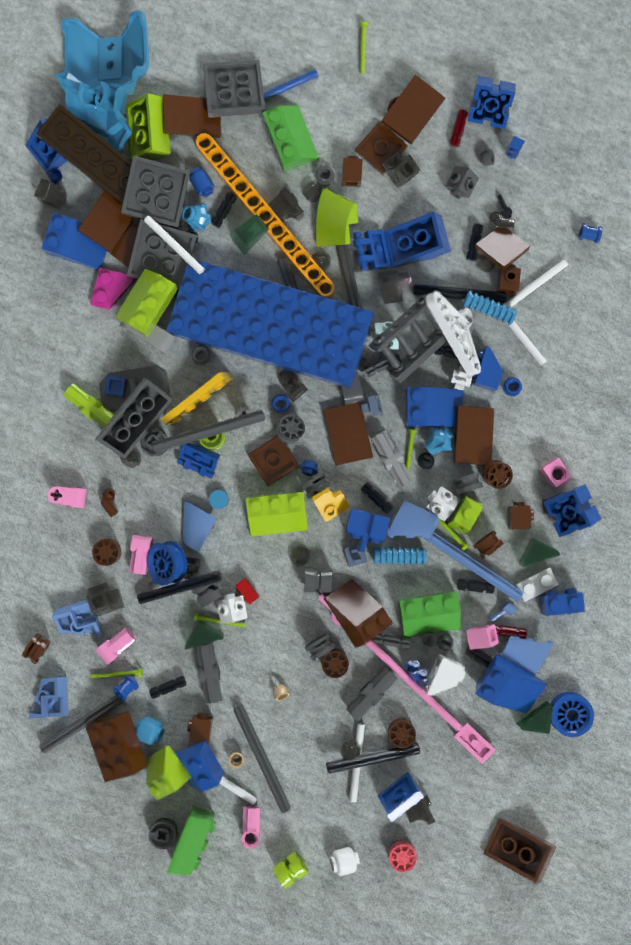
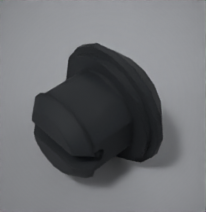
(426, 460)

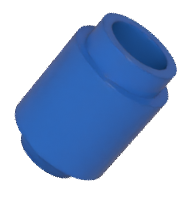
(201, 182)

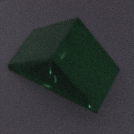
(249, 234)
(536, 552)
(203, 634)
(538, 720)

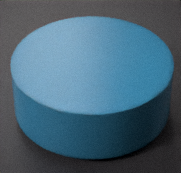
(218, 499)

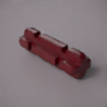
(458, 128)
(508, 631)

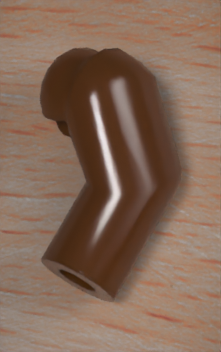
(107, 502)

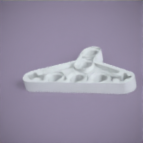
(456, 327)

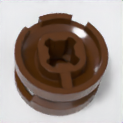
(496, 473)
(488, 544)
(106, 552)
(36, 648)
(335, 663)
(401, 733)

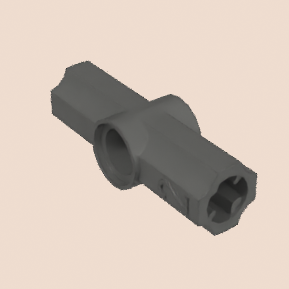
(209, 673)
(371, 693)

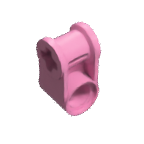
(70, 496)

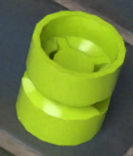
(214, 442)
(289, 870)

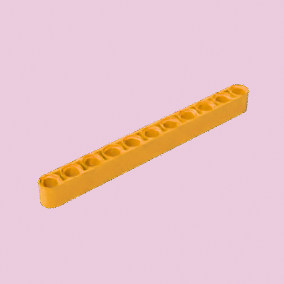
(262, 208)

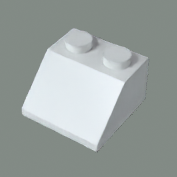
(444, 675)

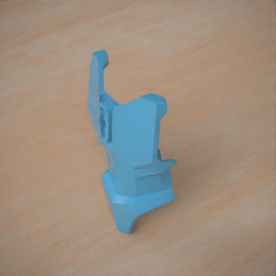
(94, 89)

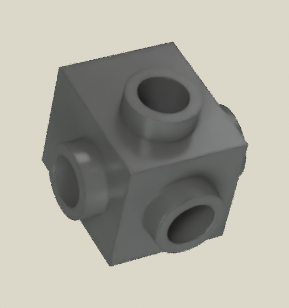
(461, 182)

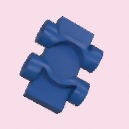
(415, 674)

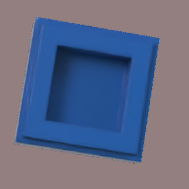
(115, 386)

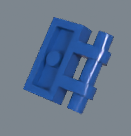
(376, 248)
(198, 459)

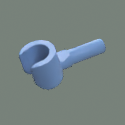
(508, 607)

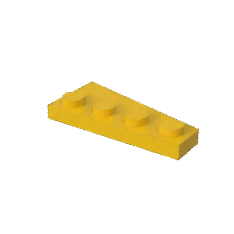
(197, 397)

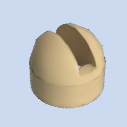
(280, 693)
(234, 756)

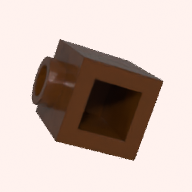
(352, 171)
(509, 280)
(520, 516)
(200, 728)

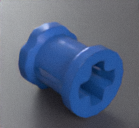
(590, 233)
(125, 688)

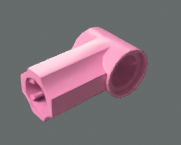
(139, 547)
(112, 648)
(251, 824)

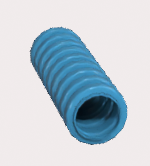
(489, 307)
(399, 556)

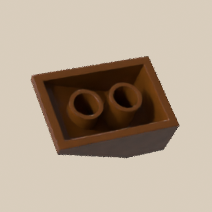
(358, 613)
(520, 850)

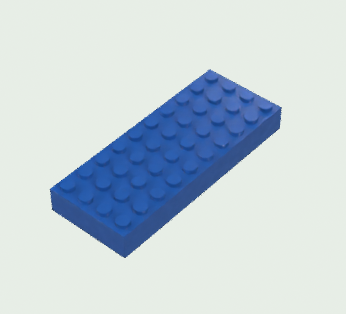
(271, 323)

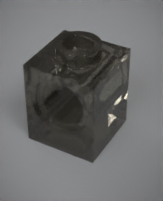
(50, 194)

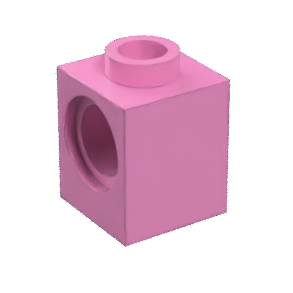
(548, 469)
(482, 636)

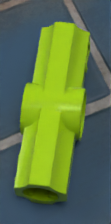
(88, 405)

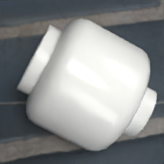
(344, 861)

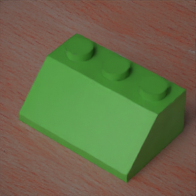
(290, 136)
(430, 613)
(192, 842)

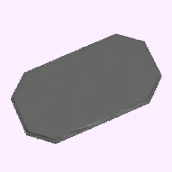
(134, 378)

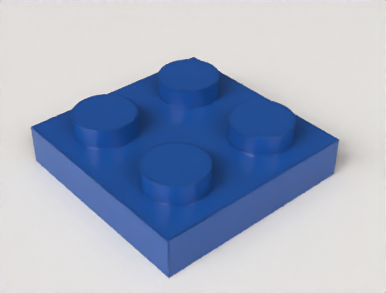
(400, 796)

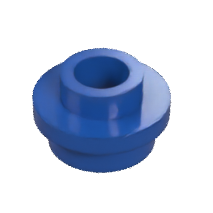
(518, 386)
(276, 399)
(309, 468)

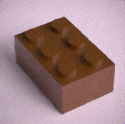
(116, 746)

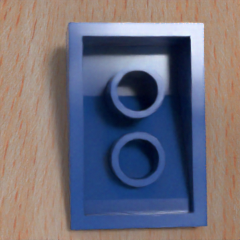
(417, 240)
(68, 244)
(432, 406)
(509, 686)

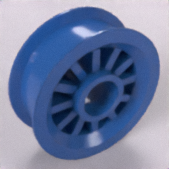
(166, 563)
(588, 714)

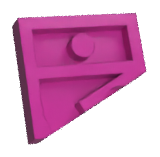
(109, 288)

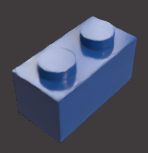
(514, 147)

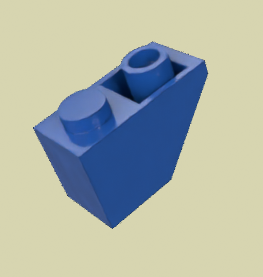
(490, 371)

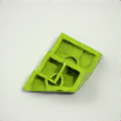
(334, 218)

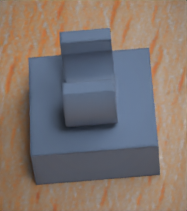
(374, 406)
(355, 557)

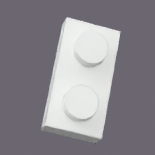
(537, 584)

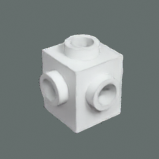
(442, 503)
(231, 608)

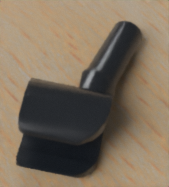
(507, 211)

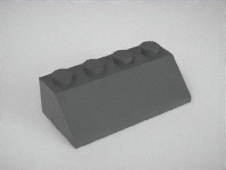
(134, 418)

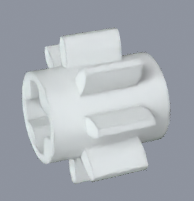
(460, 378)

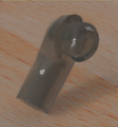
(499, 220)

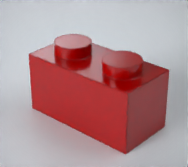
(248, 592)

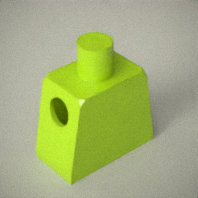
(465, 514)

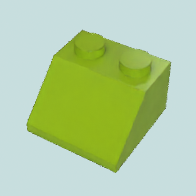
(165, 773)

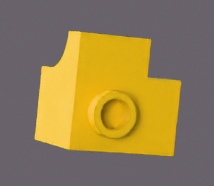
(330, 503)

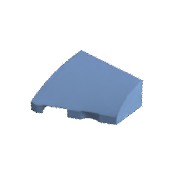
(413, 522)
(196, 526)
(77, 619)
(525, 653)
(51, 698)

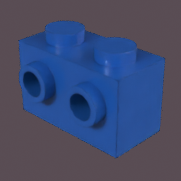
(562, 603)

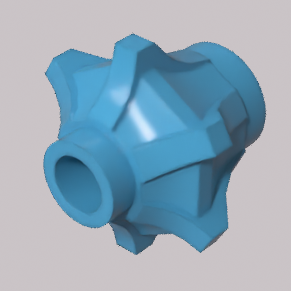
(196, 216)
(439, 440)

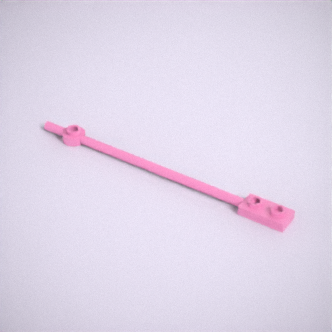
(465, 733)

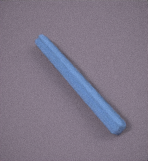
(475, 566)

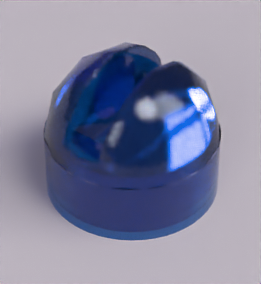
(55, 176)

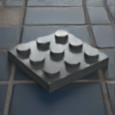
(234, 88)
(155, 191)
(156, 255)

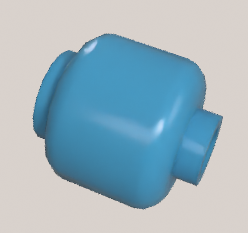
(149, 730)

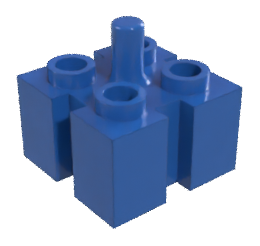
(491, 102)
(572, 510)
(366, 527)

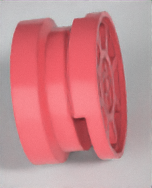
(402, 856)

